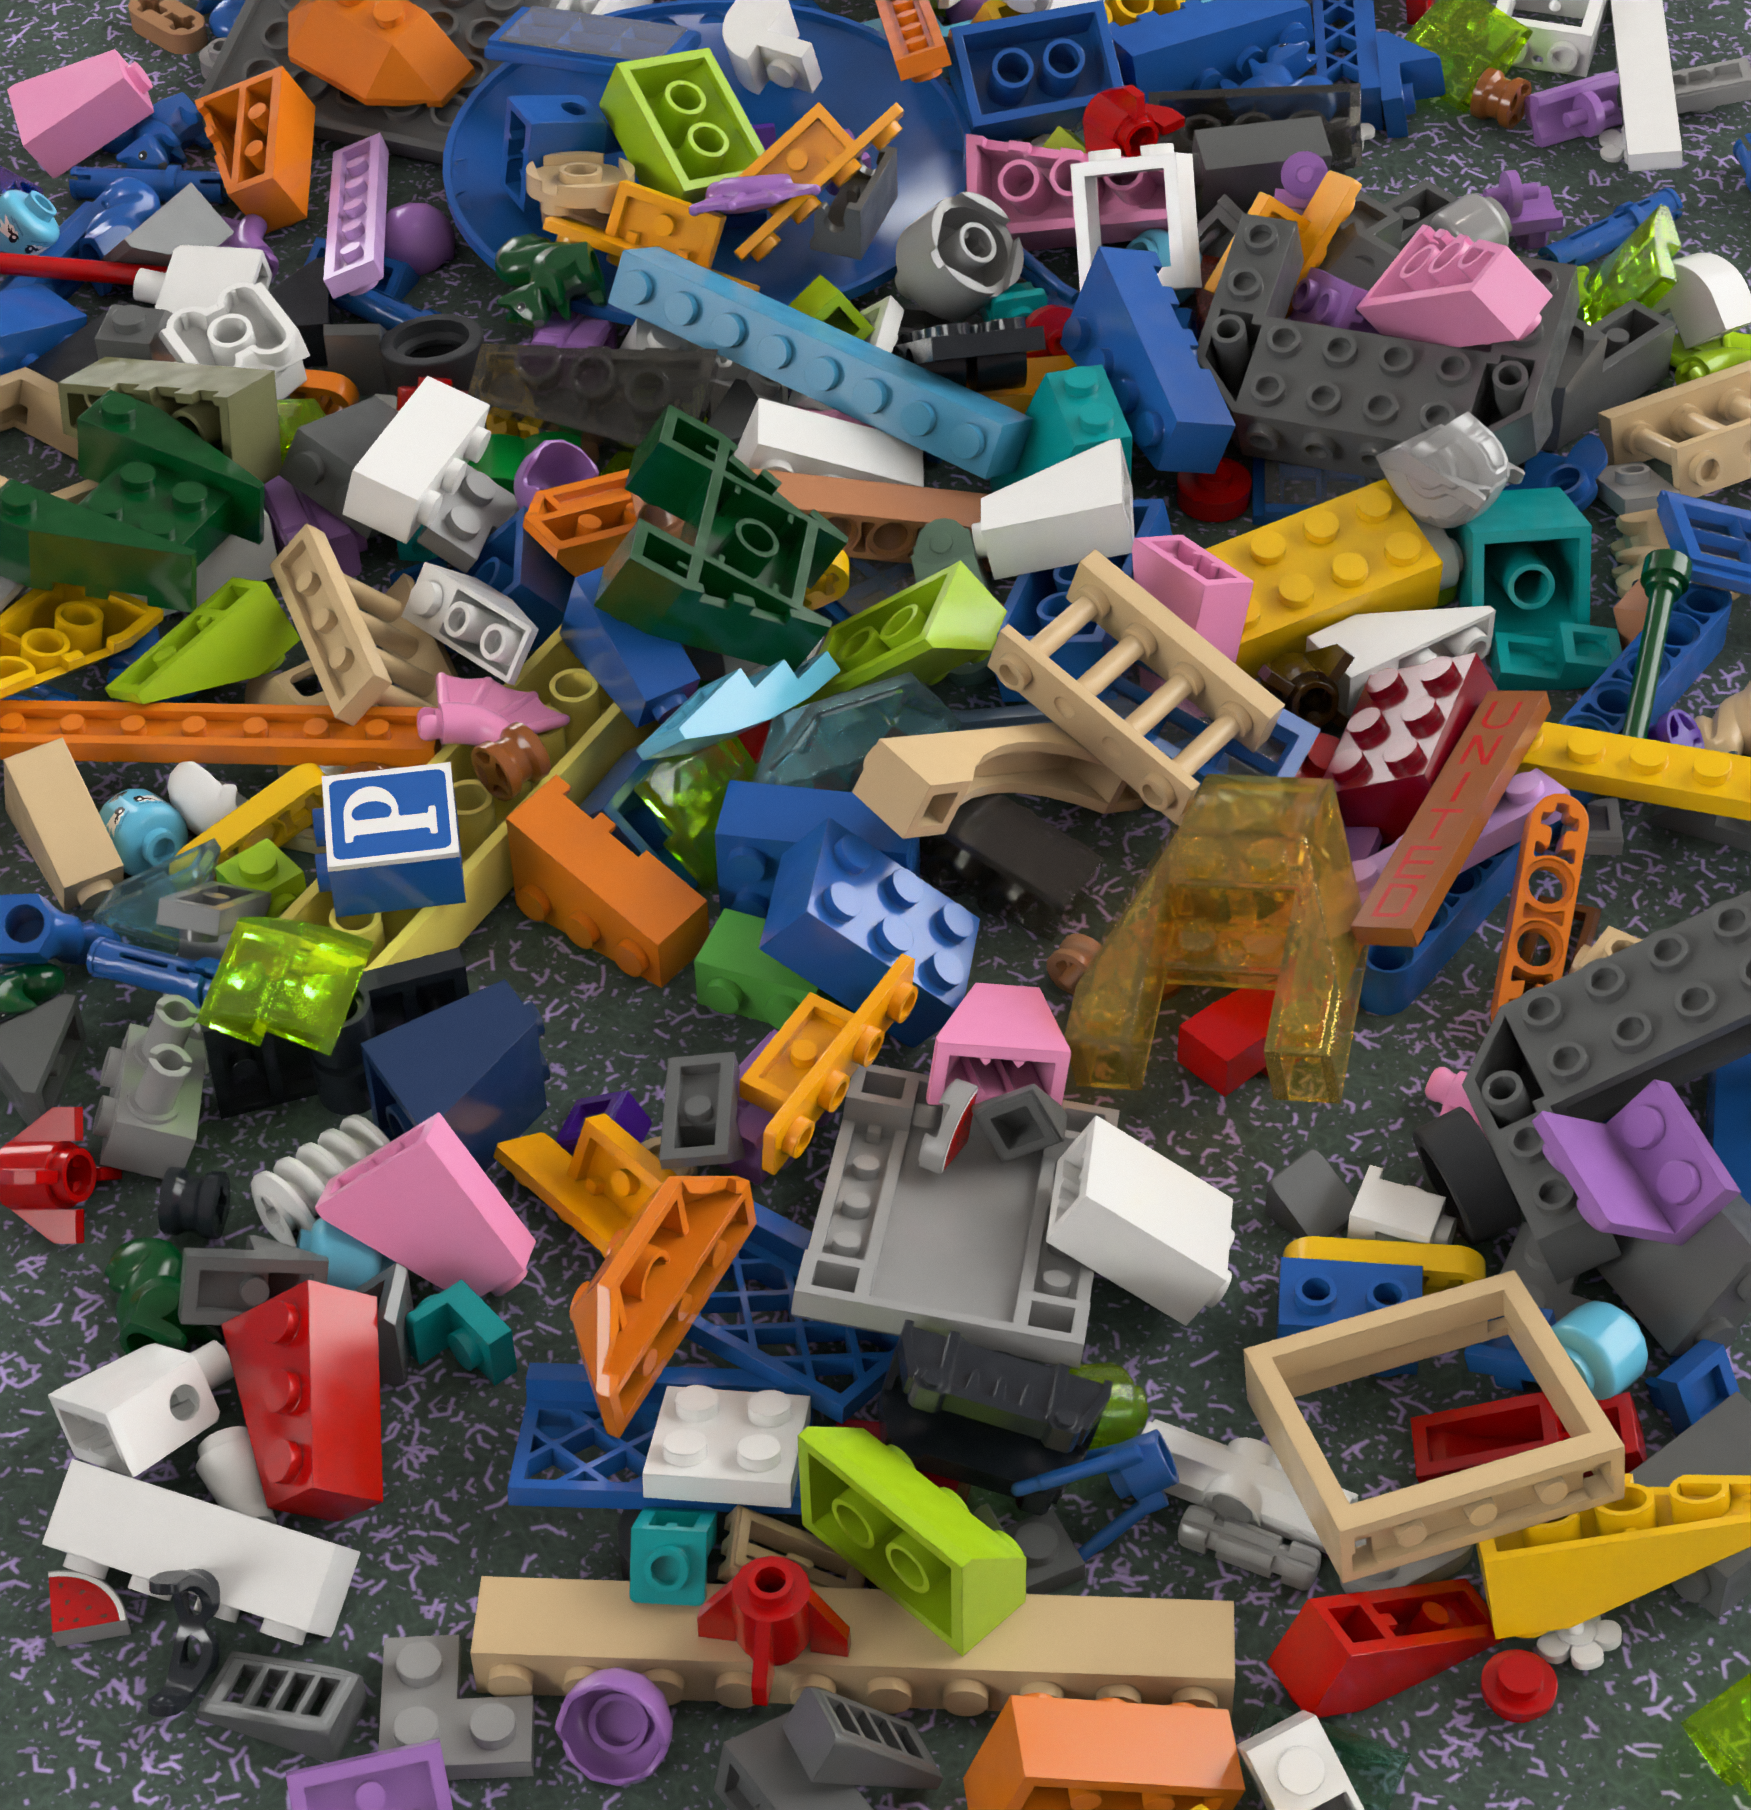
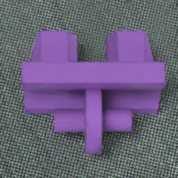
(1574, 109)
(1301, 178)
(1528, 208)

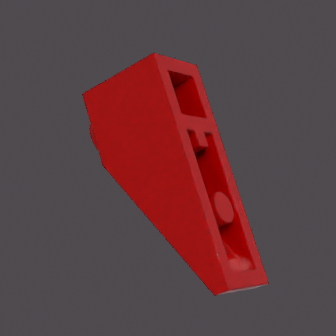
(1377, 1643)

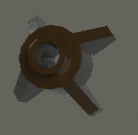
(1307, 683)

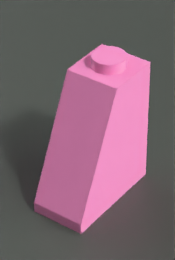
(79, 109)
(1195, 588)
(1000, 1043)
(431, 1211)

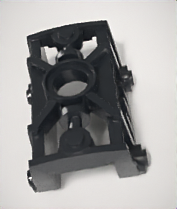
(986, 1414)

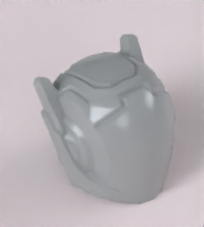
(1449, 472)

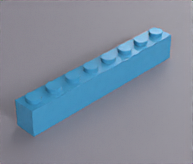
(821, 361)

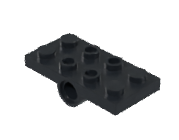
(984, 354)
(285, 1071)

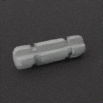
(1249, 1547)

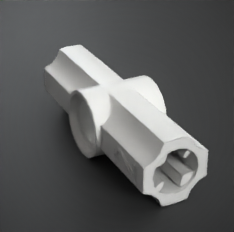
(1238, 1482)

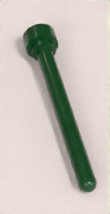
(1664, 580)

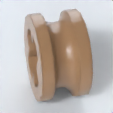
(1070, 960)

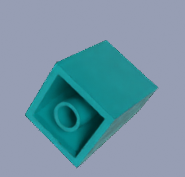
(1070, 415)
(1527, 562)

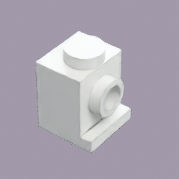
(1398, 1213)

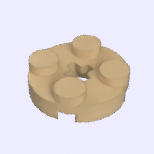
(576, 182)

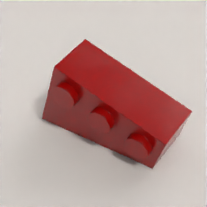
(312, 1398)

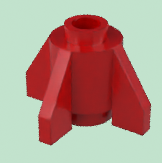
(1125, 122)
(50, 1174)
(773, 1619)

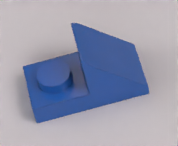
(1405, 75)

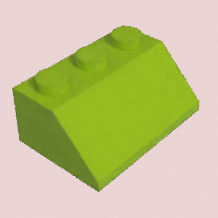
(679, 123)
(916, 631)
(908, 1535)

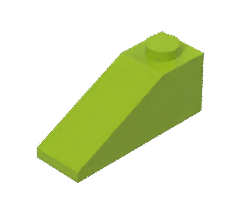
(223, 641)

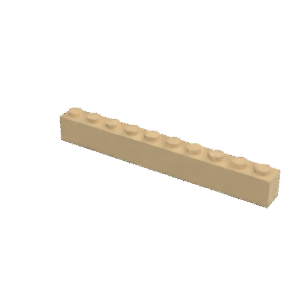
(1155, 1651)

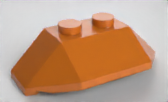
(377, 51)
(582, 520)
(656, 1286)

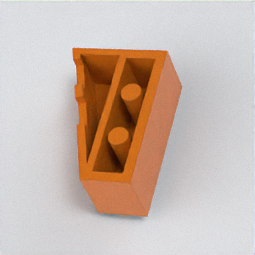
(263, 145)
(599, 890)
(1105, 1757)

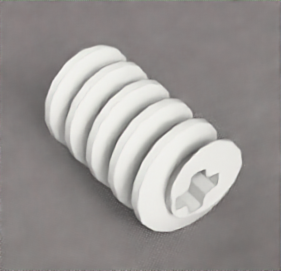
(291, 1193)

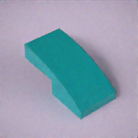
(1566, 662)

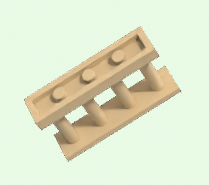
(1693, 427)
(344, 638)
(1166, 645)

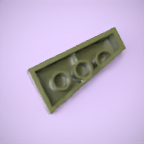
(220, 404)

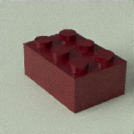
(1403, 738)

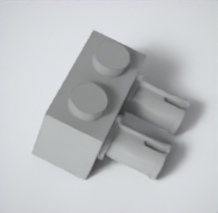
(154, 1092)

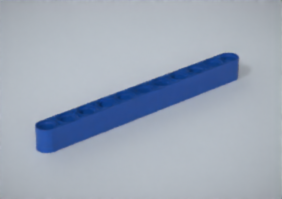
(1693, 640)

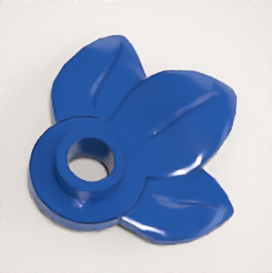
(1572, 473)

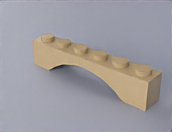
(925, 778)

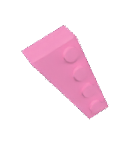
(1037, 193)
(1455, 293)

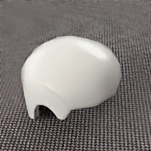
(200, 796)

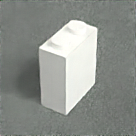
(1141, 1221)

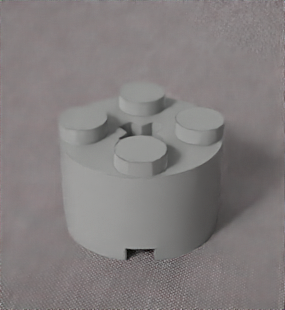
(958, 257)

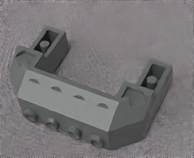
(1602, 361)
(1350, 394)
(1595, 1043)

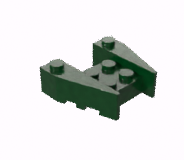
(148, 522)
(741, 557)

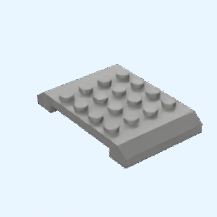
(944, 1247)

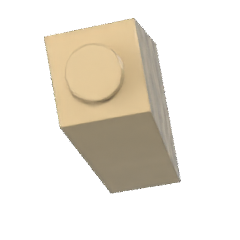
(61, 825)

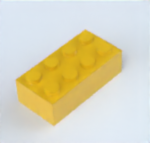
(1328, 565)

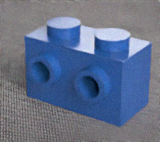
(1332, 1290)

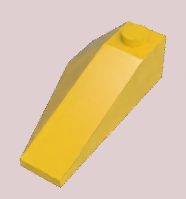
(65, 632)
(1612, 1553)

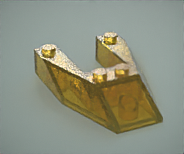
(1236, 897)

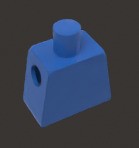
(547, 126)

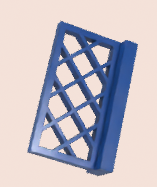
(774, 1259)
(565, 1409)

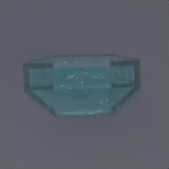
(831, 737)

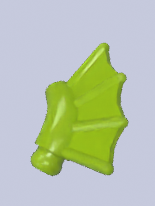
(1709, 356)

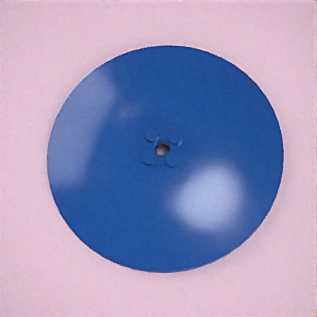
(855, 89)

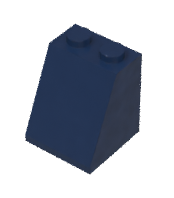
(469, 1063)

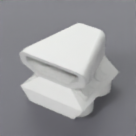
(240, 331)

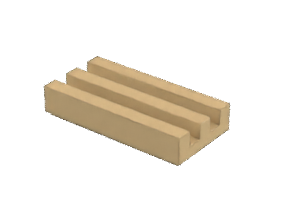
(797, 1544)

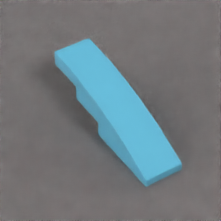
(736, 705)

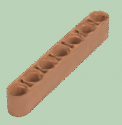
(875, 516)

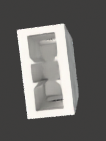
(199, 275)
(142, 1405)

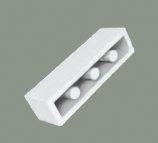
(149, 1530)

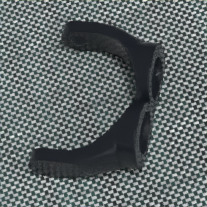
(185, 1676)

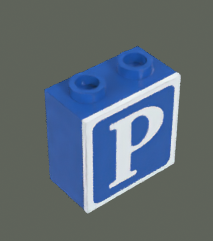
(389, 840)

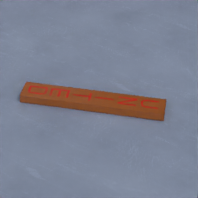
(1450, 819)

